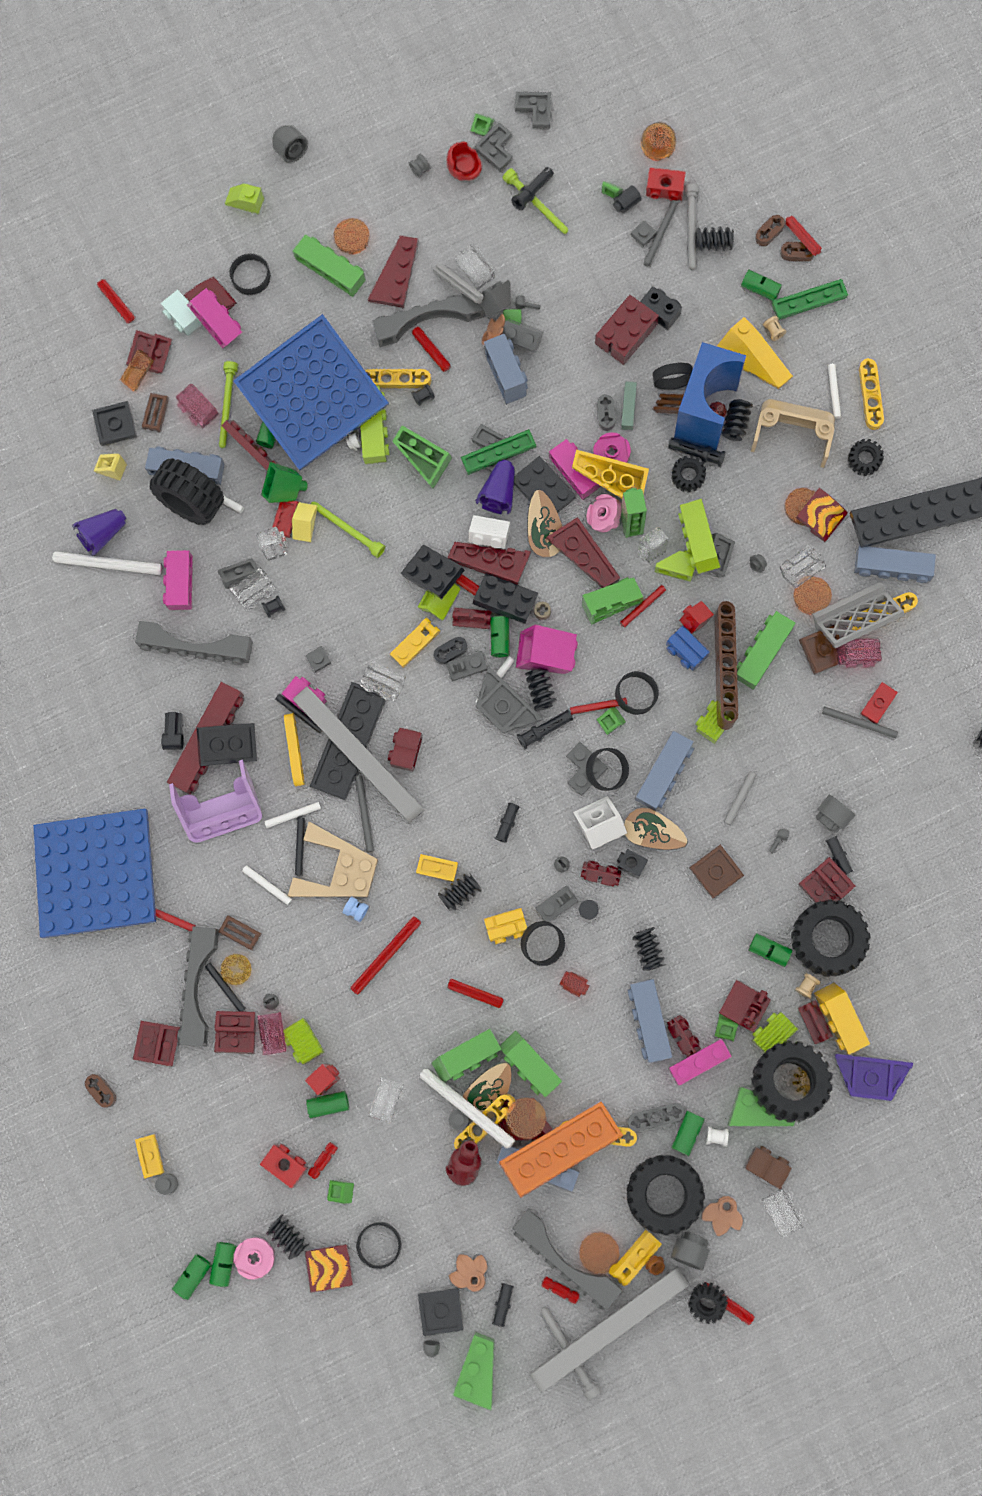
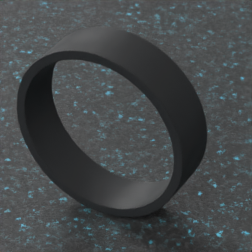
(245, 257)
(671, 369)
(649, 680)
(624, 763)
(555, 956)
(358, 1245)

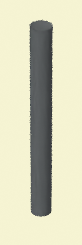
(661, 231)
(860, 722)
(364, 813)

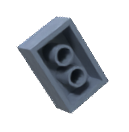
(506, 368)

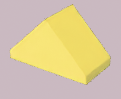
(111, 466)
(303, 522)

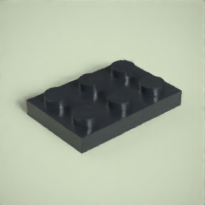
(541, 477)
(432, 571)
(505, 598)
(226, 744)

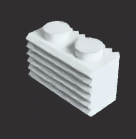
(489, 532)

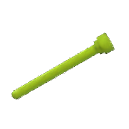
(511, 178)
(230, 369)
(376, 548)

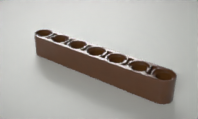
(722, 672)

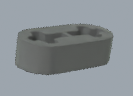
(610, 412)

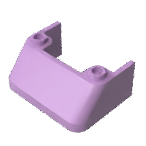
(218, 814)

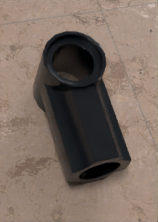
(173, 737)

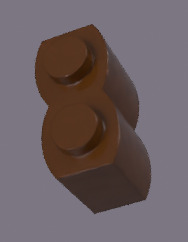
(767, 1167)

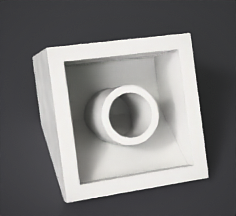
(600, 822)

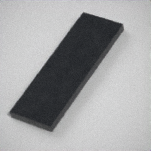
(359, 715)

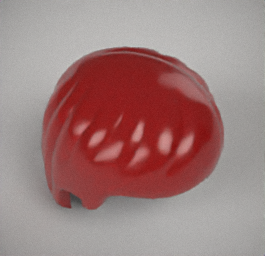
(463, 162)

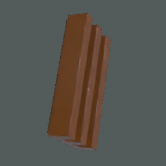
(671, 400)
(158, 427)
(225, 925)

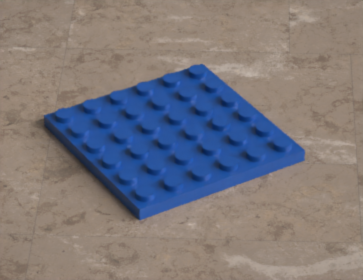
(311, 392)
(94, 873)

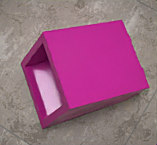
(546, 649)

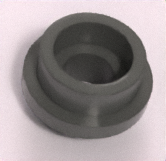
(758, 563)

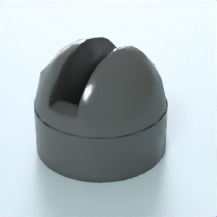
(558, 867)
(272, 1005)
(431, 1348)

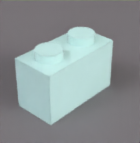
(176, 308)

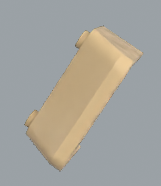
(778, 411)

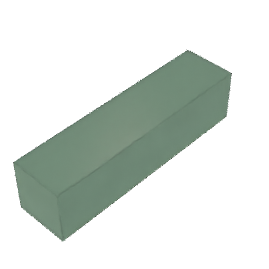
(628, 405)

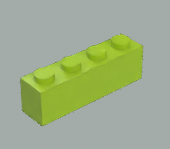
(373, 438)
(699, 536)

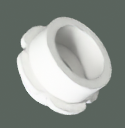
(354, 441)

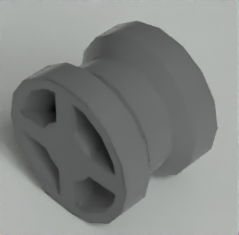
(419, 165)

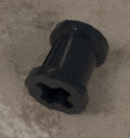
(423, 394)
(273, 606)

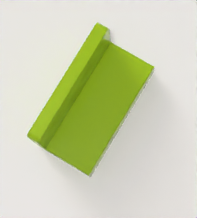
(437, 606)

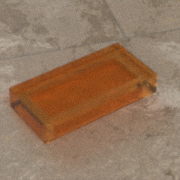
(136, 370)

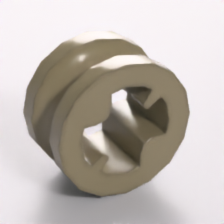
(538, 606)

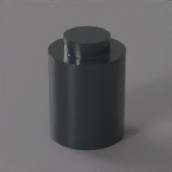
(627, 199)

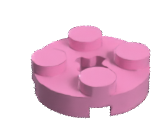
(610, 519)
(243, 1262)

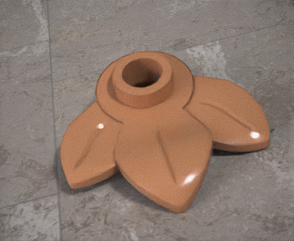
(494, 328)
(721, 1218)
(467, 1271)

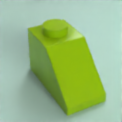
(245, 198)
(676, 566)

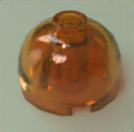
(658, 141)

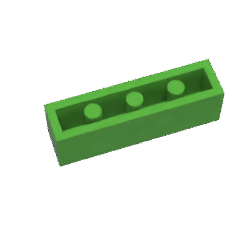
(329, 265)
(633, 512)
(765, 649)

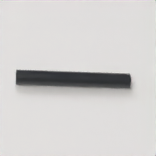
(299, 713)
(299, 847)
(225, 987)

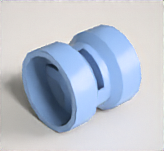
(355, 909)

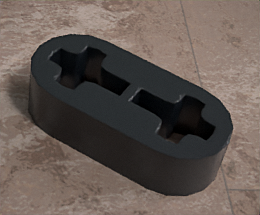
(453, 654)

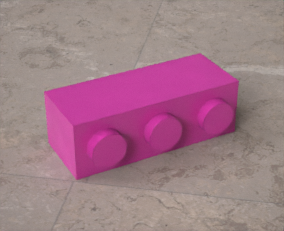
(214, 317)
(562, 457)
(178, 580)
(699, 1062)

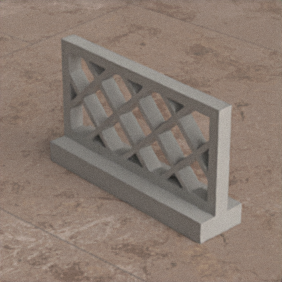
(852, 606)

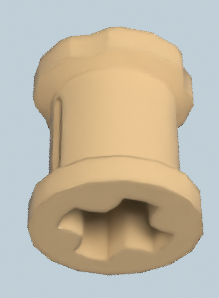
(774, 328)
(807, 986)

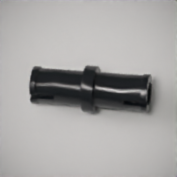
(507, 822)
(839, 855)
(502, 1305)

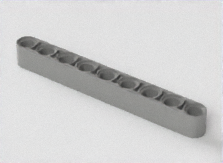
(358, 754)
(609, 1329)

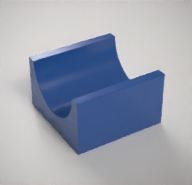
(713, 371)

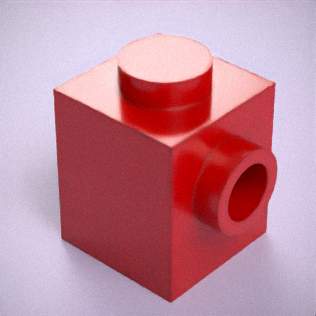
(696, 617)

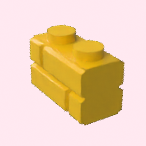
(505, 925)

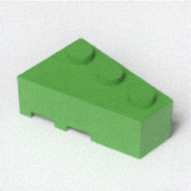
(423, 455)
(611, 600)
(466, 1056)
(530, 1064)
(748, 1112)
(476, 1377)

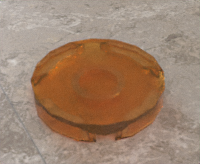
(351, 236)
(795, 503)
(812, 595)
(525, 1118)
(599, 1252)

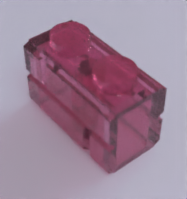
(196, 405)
(860, 652)
(271, 1033)

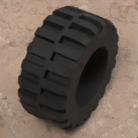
(186, 491)
(854, 926)
(812, 1065)
(693, 1195)

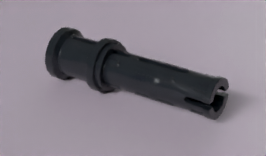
(528, 192)
(706, 454)
(565, 717)

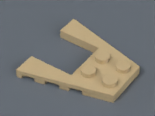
(352, 871)

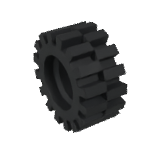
(872, 448)
(688, 463)
(704, 1312)

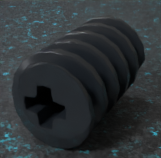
(714, 238)
(735, 419)
(540, 689)
(459, 892)
(648, 949)
(287, 1238)

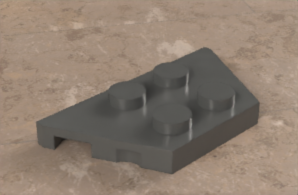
(503, 705)

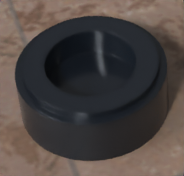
(588, 909)

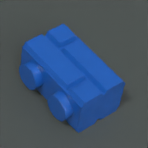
(687, 649)

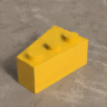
(841, 1018)

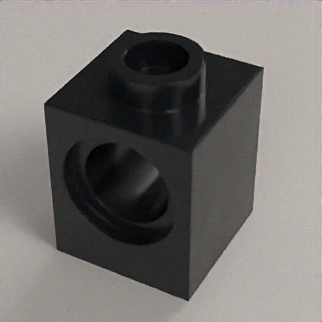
(637, 870)

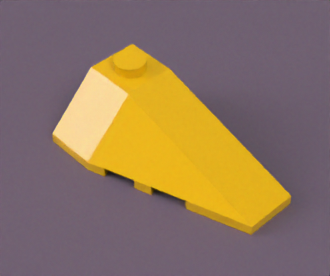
(759, 355)
(610, 473)

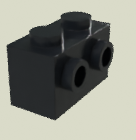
(661, 304)

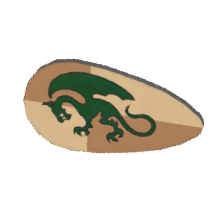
(542, 522)
(653, 830)
(489, 1087)

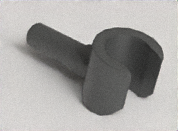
(521, 304)
(781, 835)

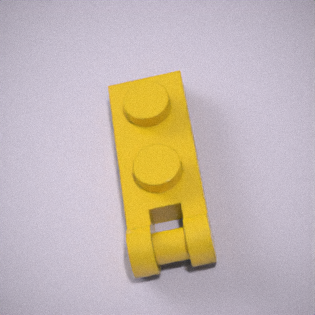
(414, 643)
(635, 1258)

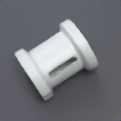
(717, 1136)

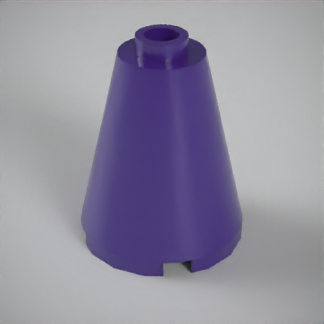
(498, 489)
(99, 529)

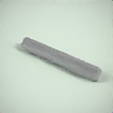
(458, 283)

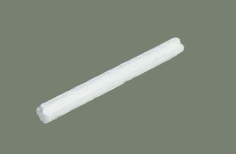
(108, 563)
(467, 1108)

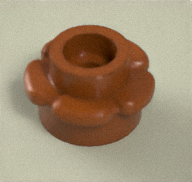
(655, 1265)

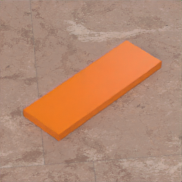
(560, 1149)

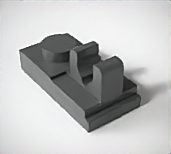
(237, 572)
(466, 666)
(556, 904)

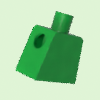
(282, 484)

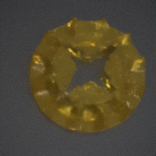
(238, 978)

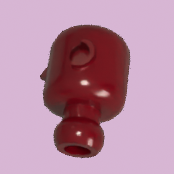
(464, 1164)

